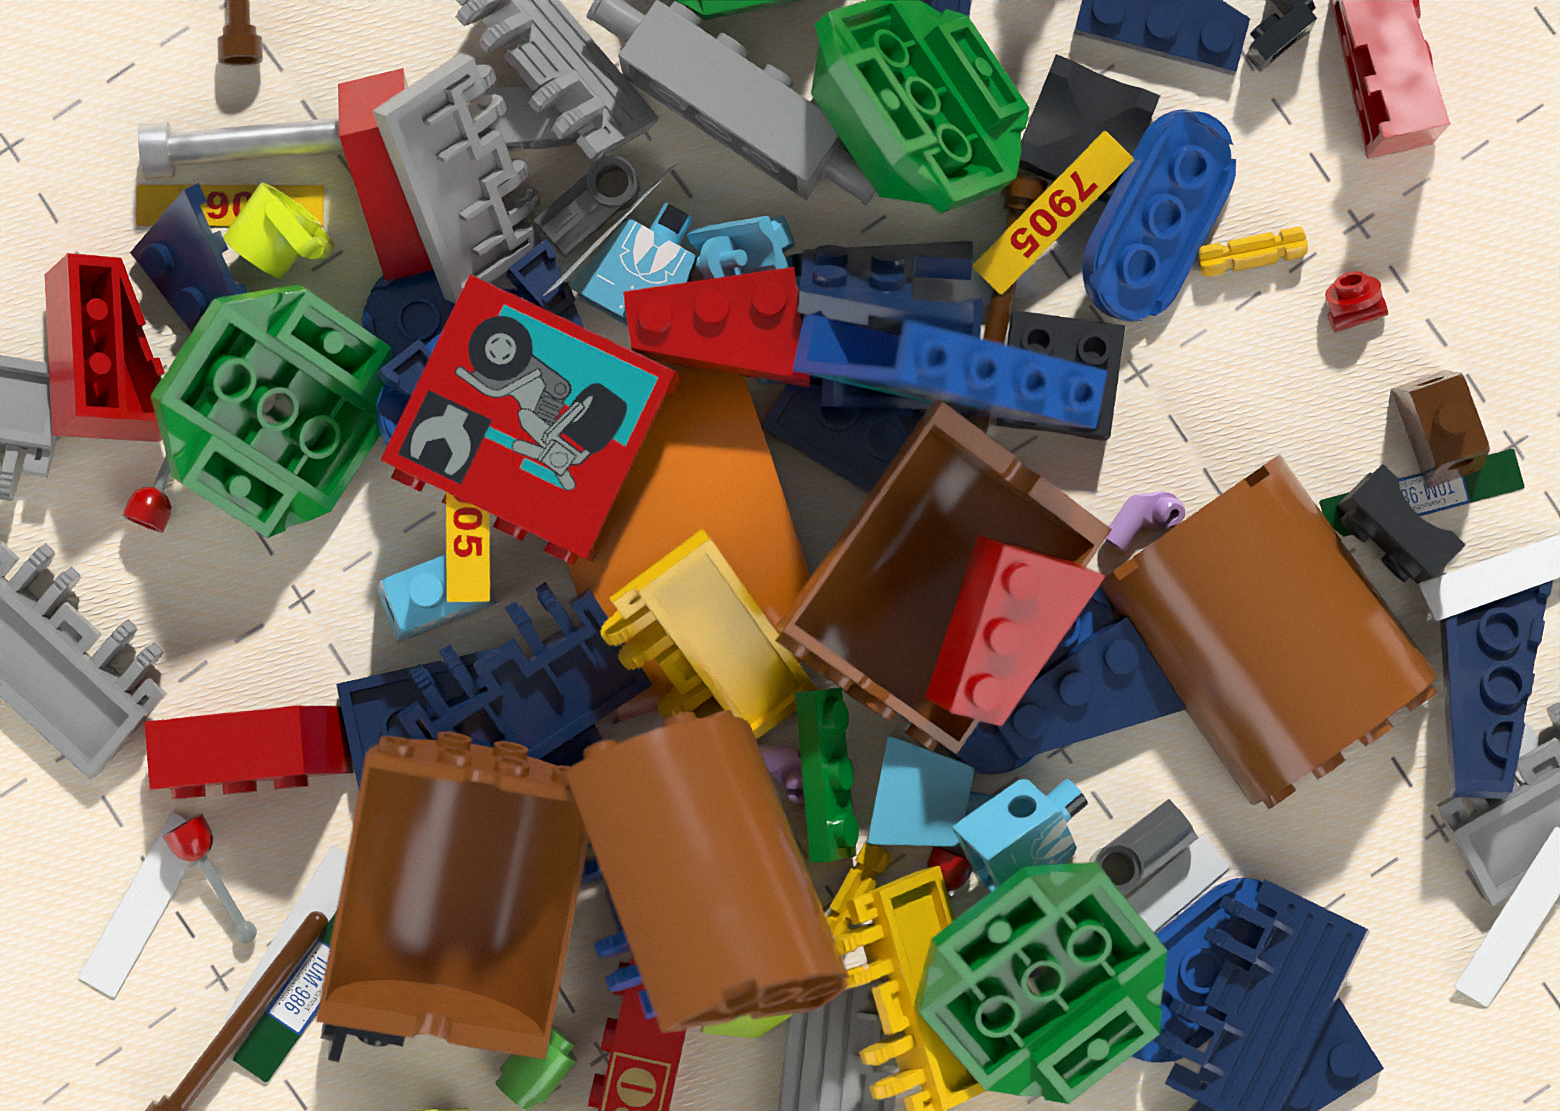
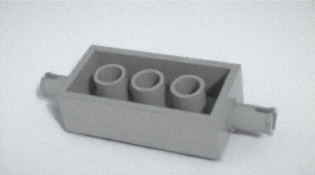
(730, 96)

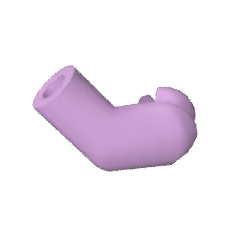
(1144, 512)
(786, 768)

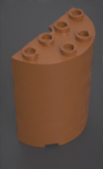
(895, 572)
(1270, 633)
(706, 874)
(456, 895)

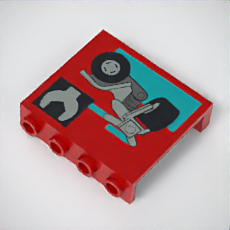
(528, 419)

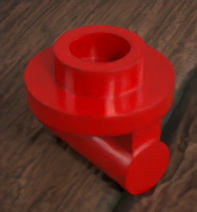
(1354, 301)

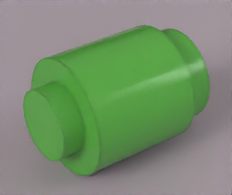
(534, 1079)

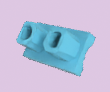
(742, 246)

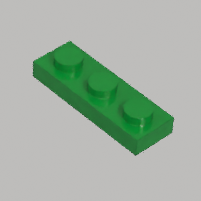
(826, 774)

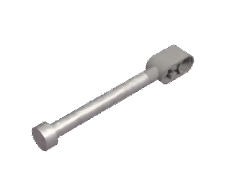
(164, 150)

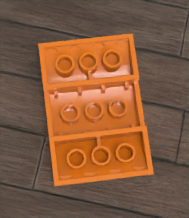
(694, 472)

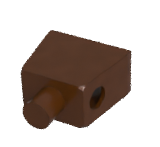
(1442, 426)

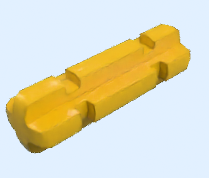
(1252, 251)
(871, 861)

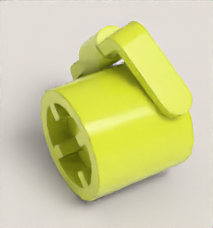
(276, 231)

